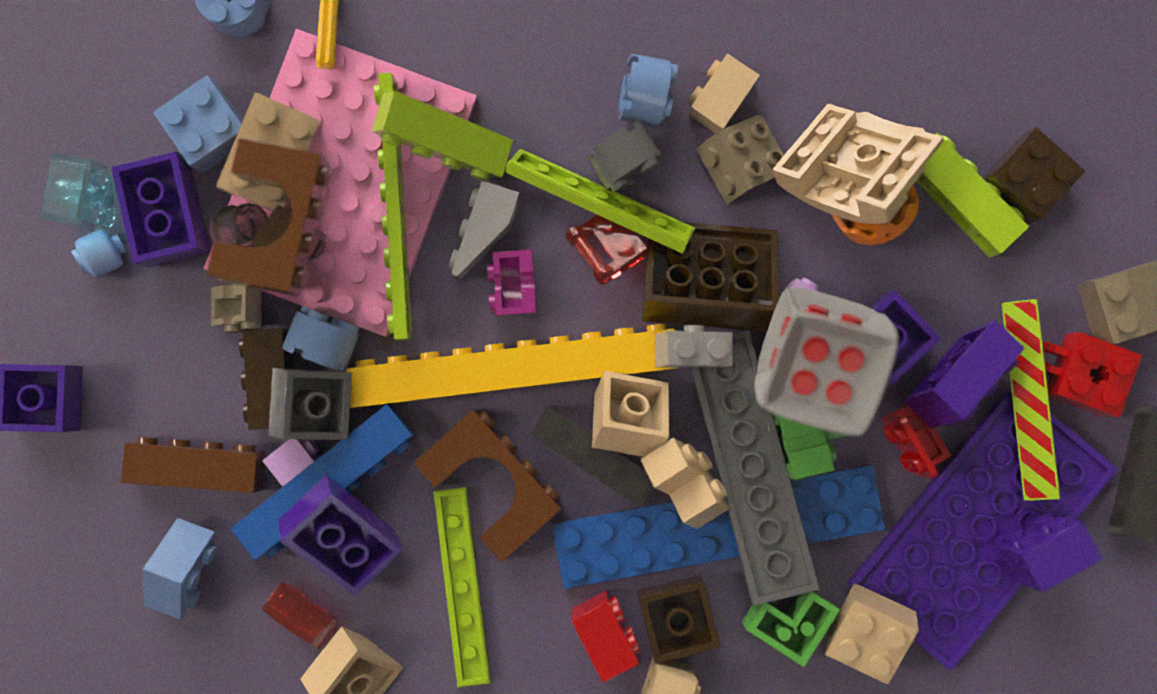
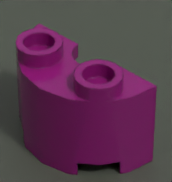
(513, 283)

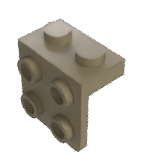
(741, 157)

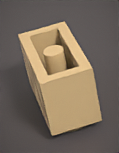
(723, 93)

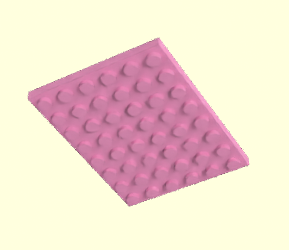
(351, 271)

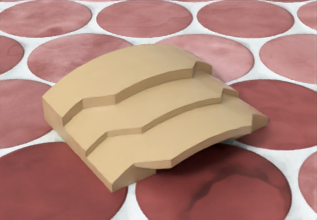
(855, 164)

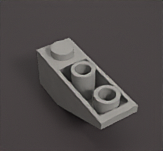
(489, 221)

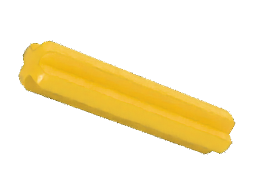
(327, 34)

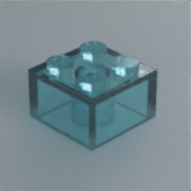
(79, 194)

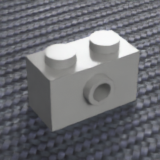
(693, 348)

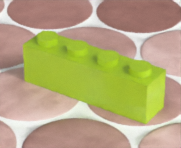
(441, 135)
(971, 200)

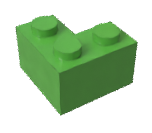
(796, 630)

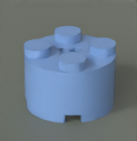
(235, 17)
(646, 90)
(320, 340)

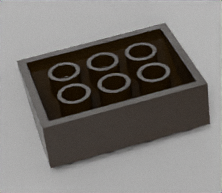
(718, 281)

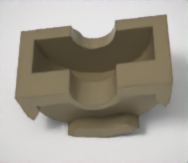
(236, 308)

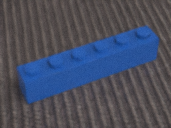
(343, 463)

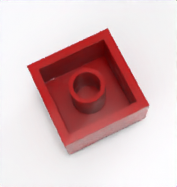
(604, 636)

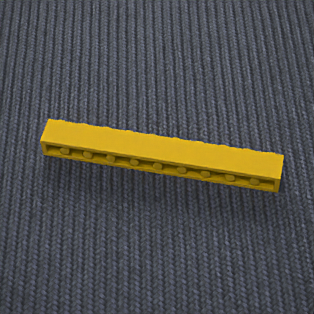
(502, 367)

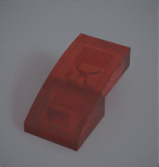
(299, 615)

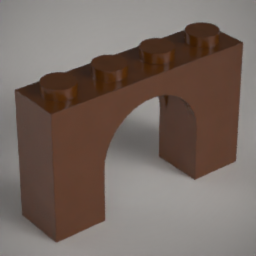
(283, 263)
(533, 501)

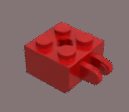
(1110, 368)

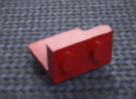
(916, 440)

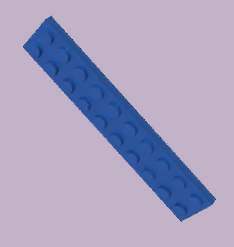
(657, 539)

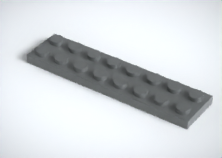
(755, 479)

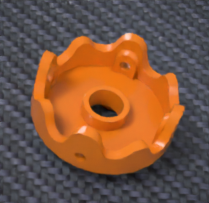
(880, 233)

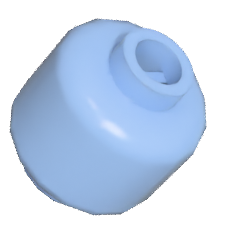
(98, 253)

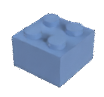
(201, 123)

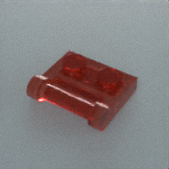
(618, 241)

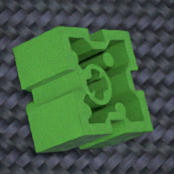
(805, 448)

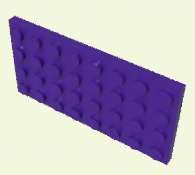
(944, 546)

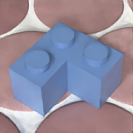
(175, 568)

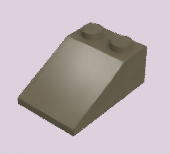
(1122, 303)

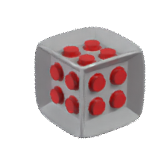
(825, 361)

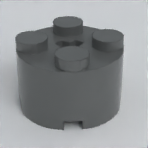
(624, 157)

